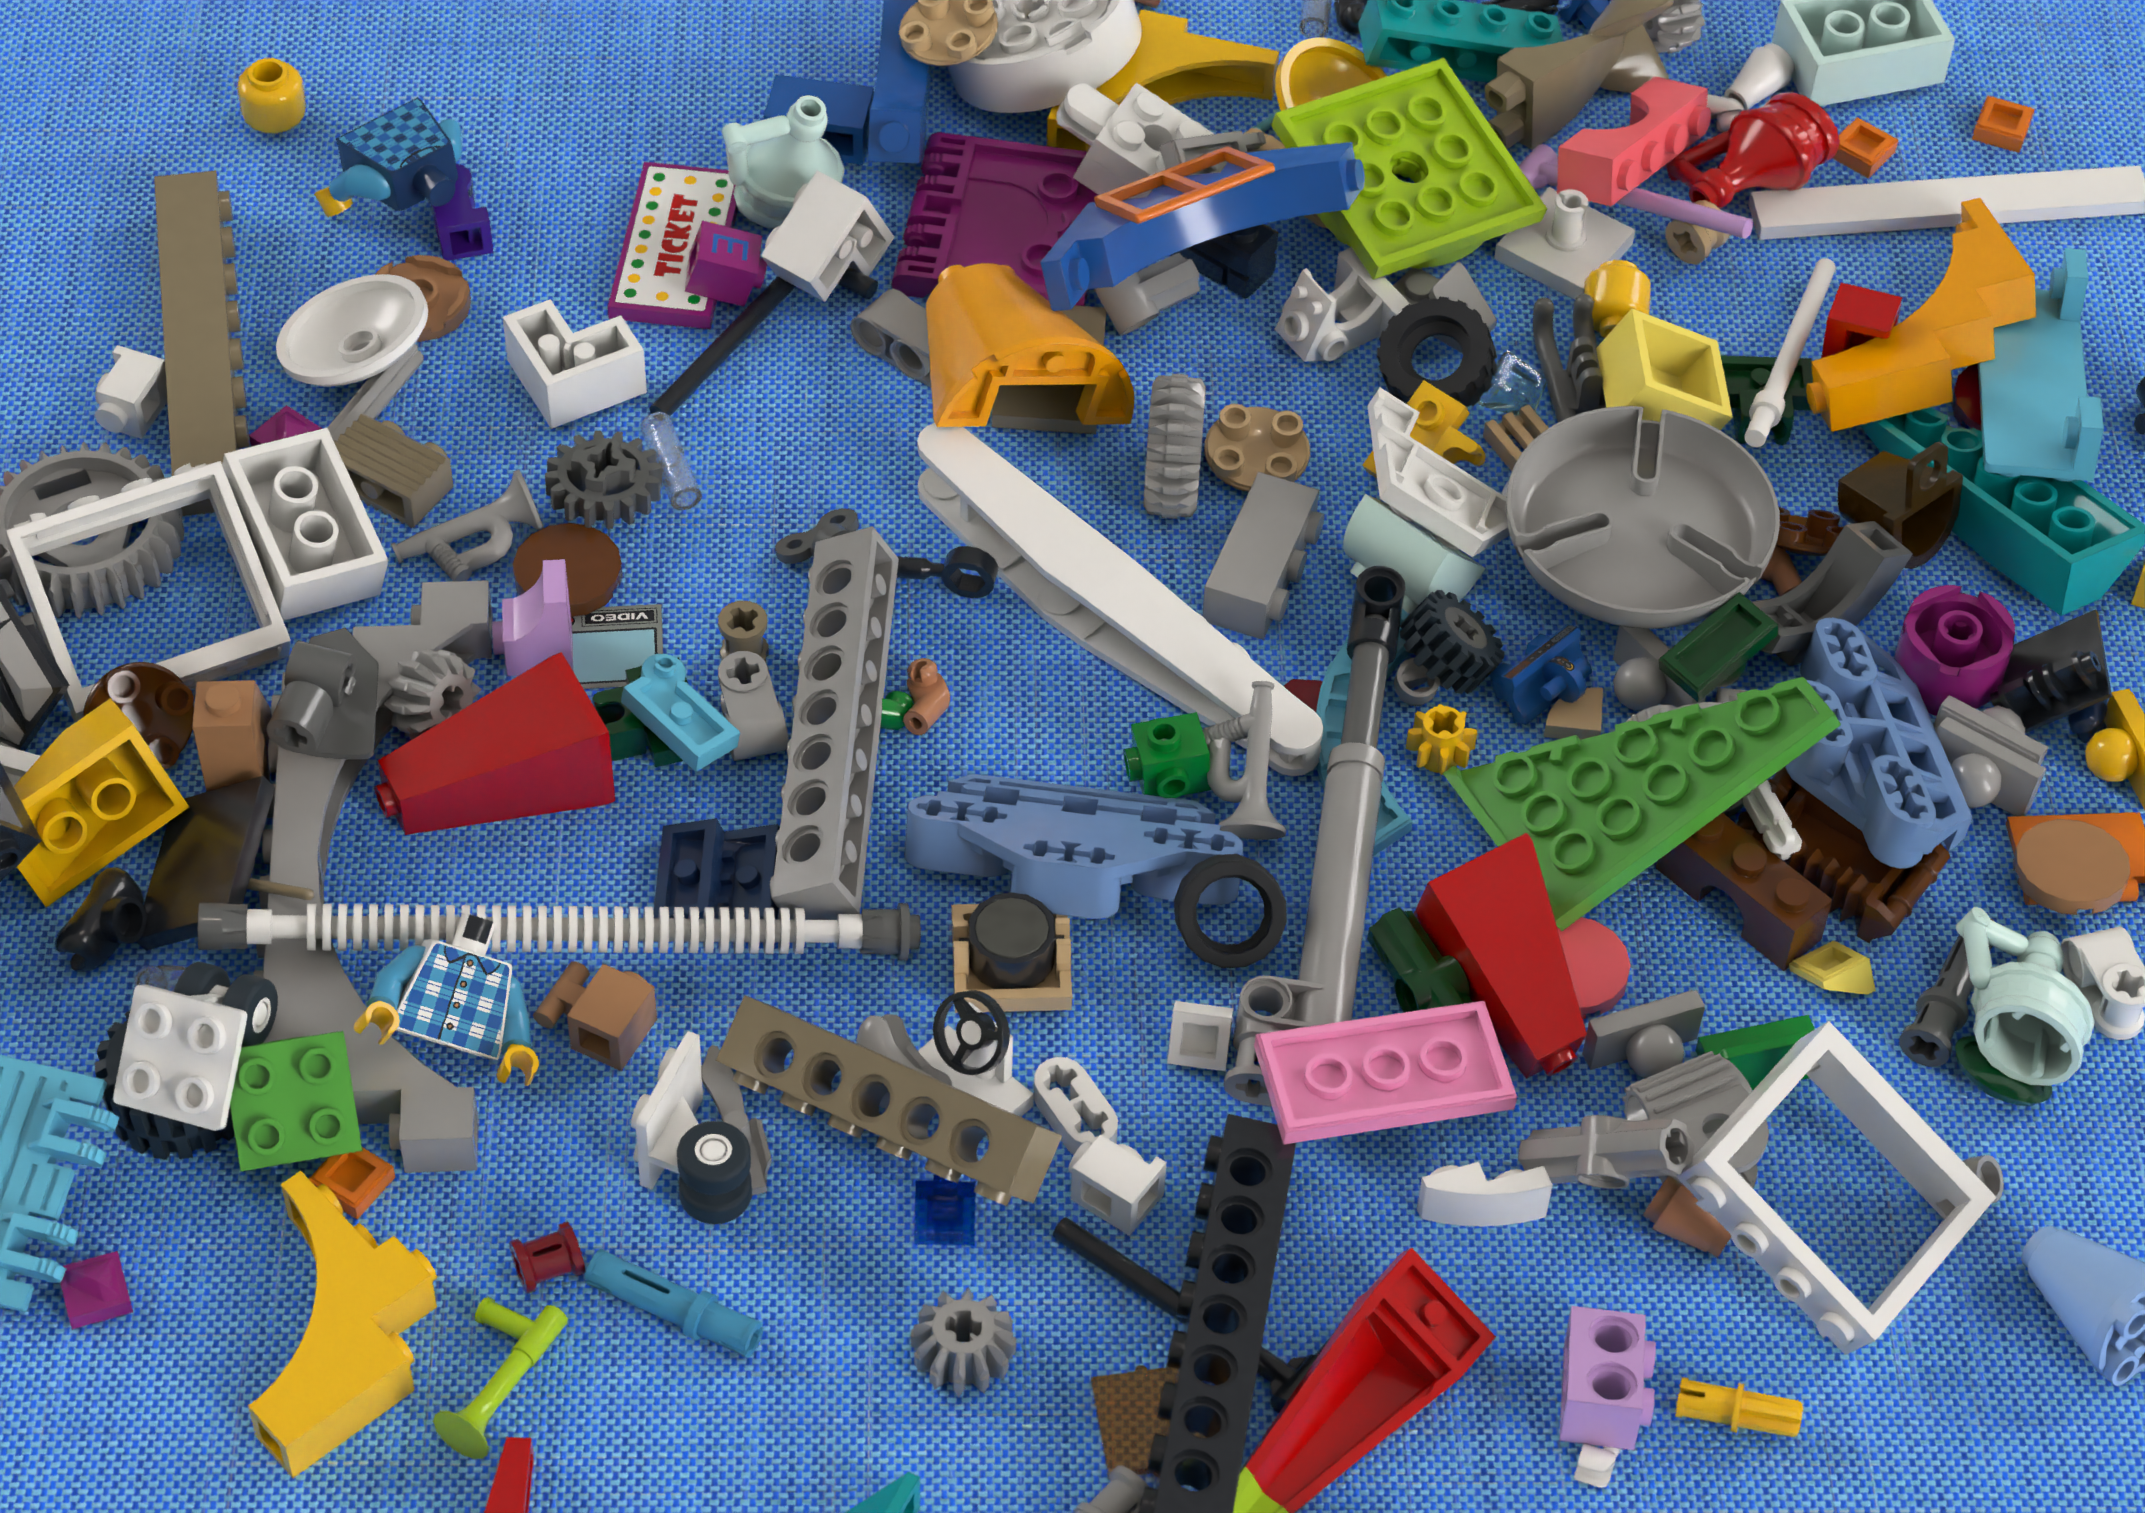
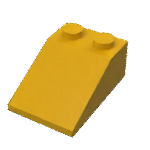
(92, 800)

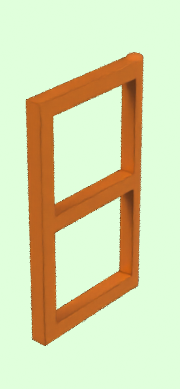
(1175, 178)

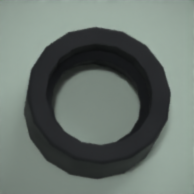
(1261, 941)

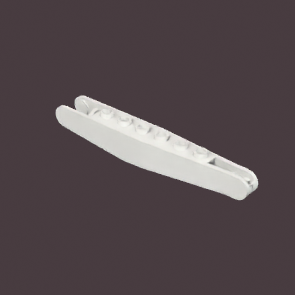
(1103, 594)

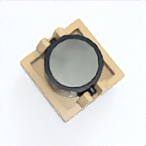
(1012, 953)

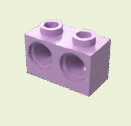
(1605, 1378)

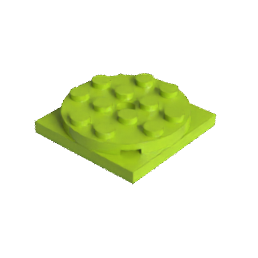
(1425, 131)

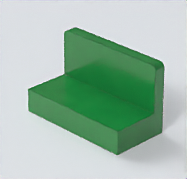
(1758, 1047)

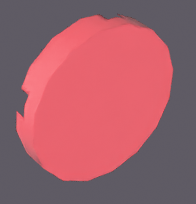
(1596, 964)

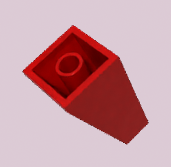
(504, 757)
(1506, 939)

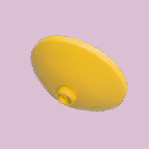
(1320, 69)

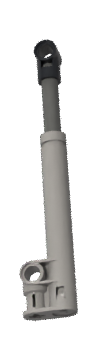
(1343, 849)

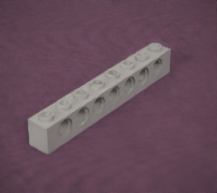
(835, 727)

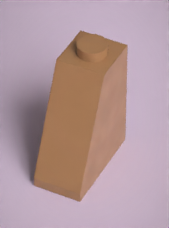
(231, 732)

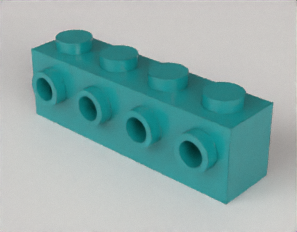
(1461, 32)

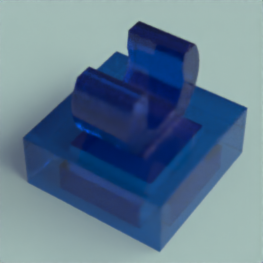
(944, 1212)

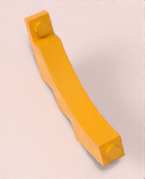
(1954, 328)

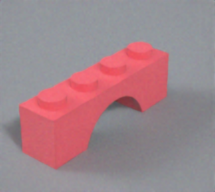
(1612, 162)

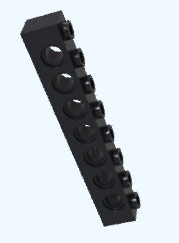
(1240, 1247)

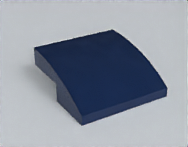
(715, 868)

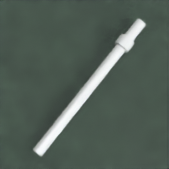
(1769, 403)

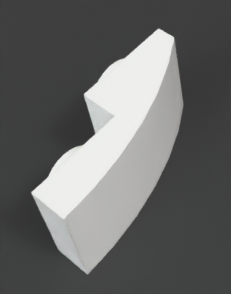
(1467, 1199)

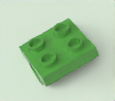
(294, 1101)

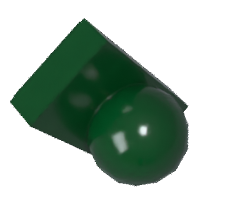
(1718, 647)

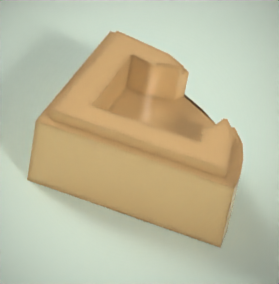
(1576, 718)

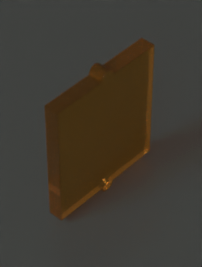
(1127, 1415)

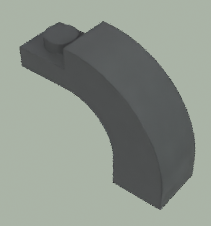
(1843, 587)

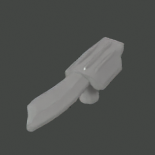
(729, 1102)

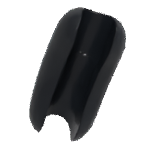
(104, 921)

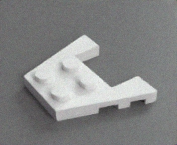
(1429, 487)

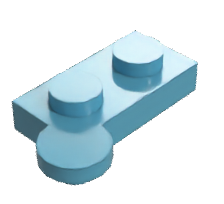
(679, 712)

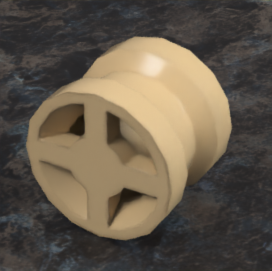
(1691, 241)

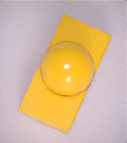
(2120, 748)

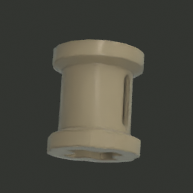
(743, 629)

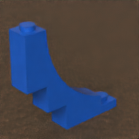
(900, 95)
(1107, 249)

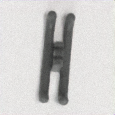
(1579, 386)

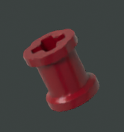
(547, 1257)

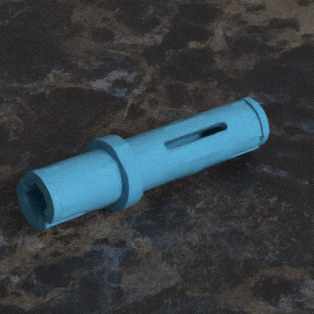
(695, 1313)

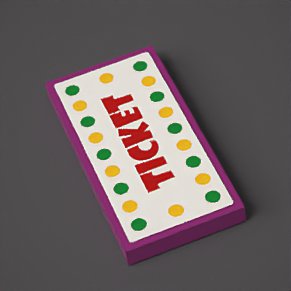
(658, 243)

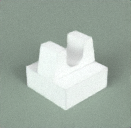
(1200, 1036)

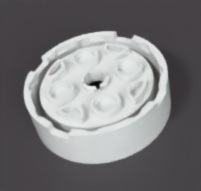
(1046, 51)

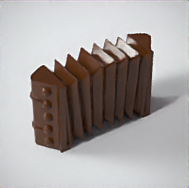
(1842, 866)

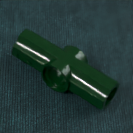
(1418, 969)

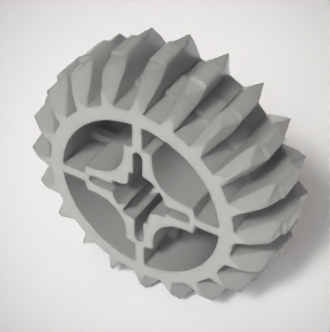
(1174, 446)

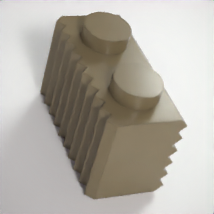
(394, 469)

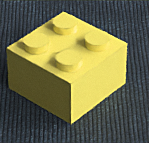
(1663, 368)

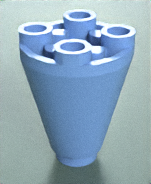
(2095, 1297)

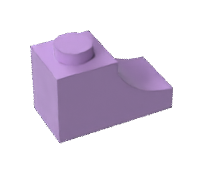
(536, 622)

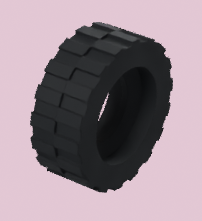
(1432, 319)

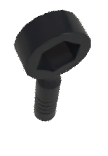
(950, 573)

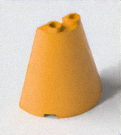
(1000, 331)

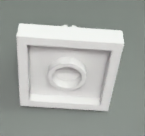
(1565, 243)

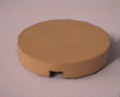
(443, 289)
(2071, 866)

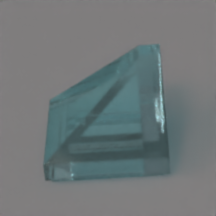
(1513, 386)

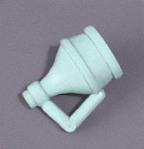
(777, 158)
(2025, 1011)

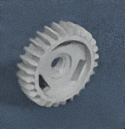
(105, 568)

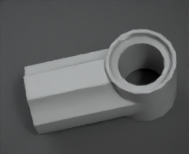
(1149, 292)

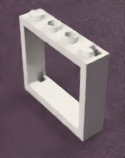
(135, 503)
(1899, 1137)

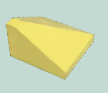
(1836, 969)

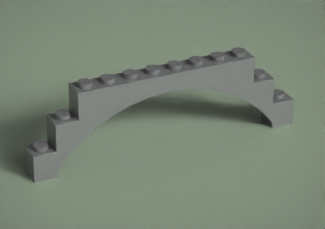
(425, 1113)

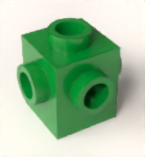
(1168, 756)

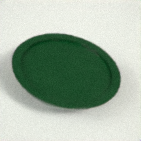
(1993, 1081)

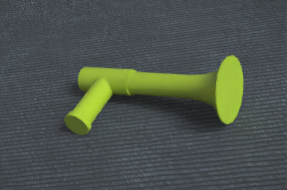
(466, 1428)

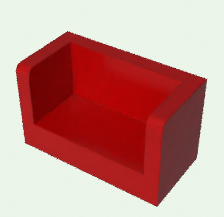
(1858, 317)

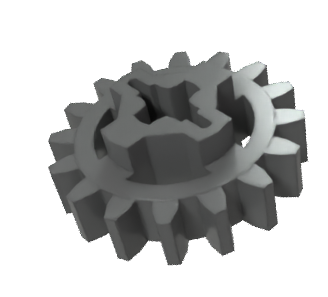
(603, 479)

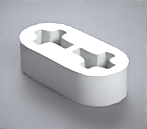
(1084, 1102)

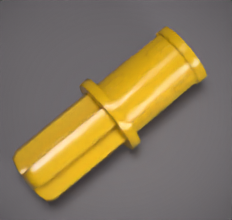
(1739, 1408)

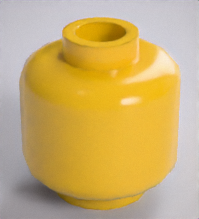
(271, 96)
(1616, 290)

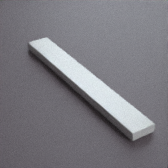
(1938, 202)

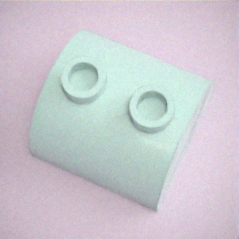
(1384, 539)

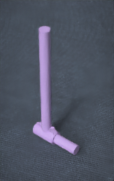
(1542, 169)

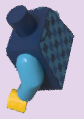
(396, 161)

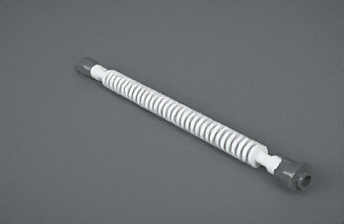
(872, 932)

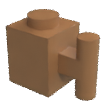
(606, 1016)

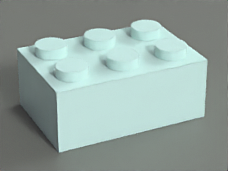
(1863, 46)

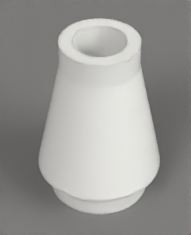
(1763, 74)

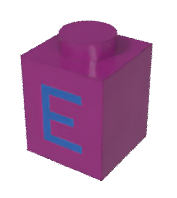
(725, 264)

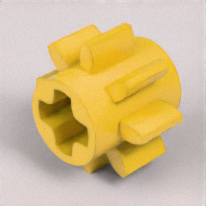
(1441, 739)

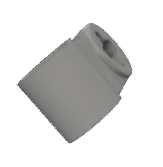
(751, 705)

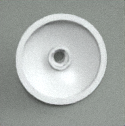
(352, 330)

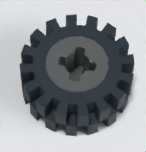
(1451, 642)

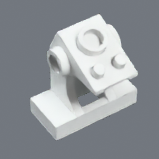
(1357, 302)

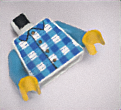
(456, 999)

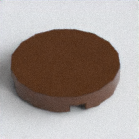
(590, 562)

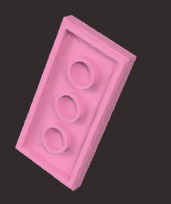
(1384, 1072)

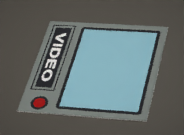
(614, 641)

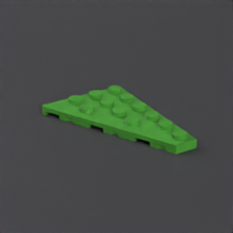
(1634, 794)

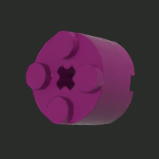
(1955, 646)

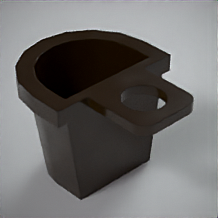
(1905, 499)

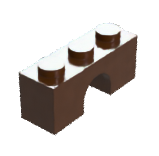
(1778, 905)

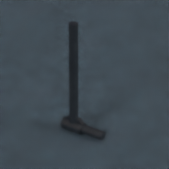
(739, 331)
(1282, 1375)

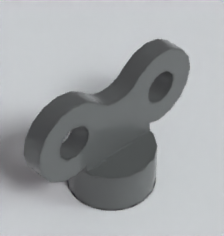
(801, 546)

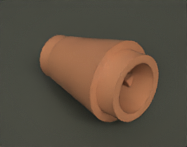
(1679, 1217)

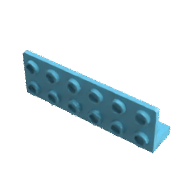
(2036, 387)

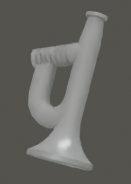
(513, 506)
(1253, 815)

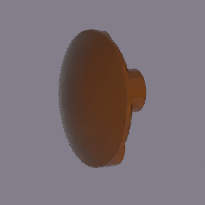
(1808, 534)
(153, 702)

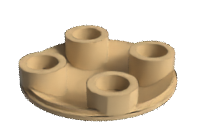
(948, 30)
(1254, 442)

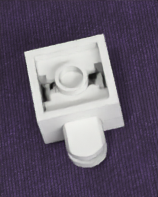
(1122, 136)

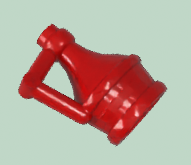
(1764, 149)

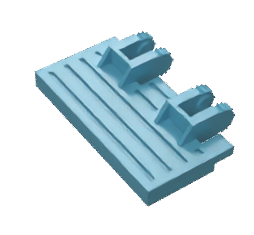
(34, 1119)

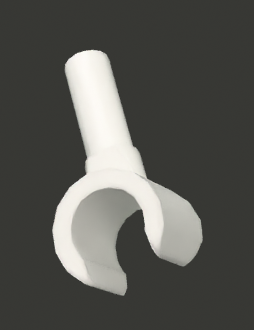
(1596, 1465)

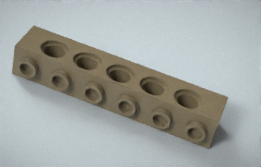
(1017, 1147)

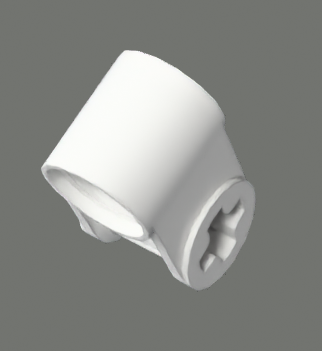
(2110, 979)

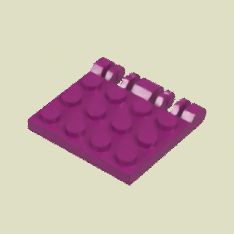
(988, 206)

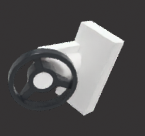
(978, 1052)

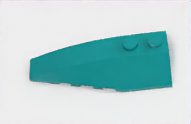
(2040, 532)

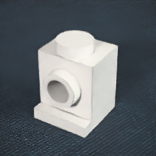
(131, 392)
(1116, 1182)

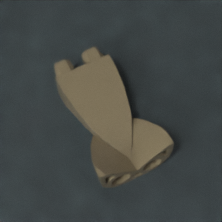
(1550, 84)

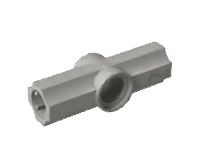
(1609, 1150)

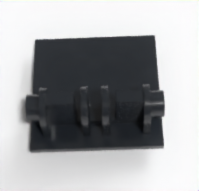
(2056, 673)

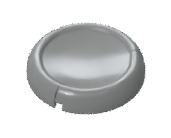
(1641, 516)

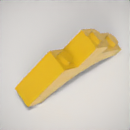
(1181, 69)
(352, 1352)

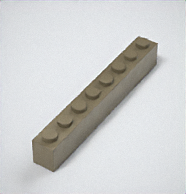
(199, 322)

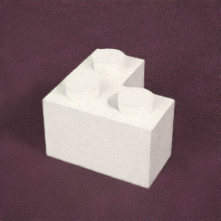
(825, 235)
(573, 371)

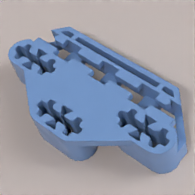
(1885, 758)
(1067, 841)

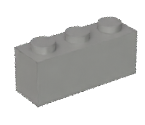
(1262, 556)

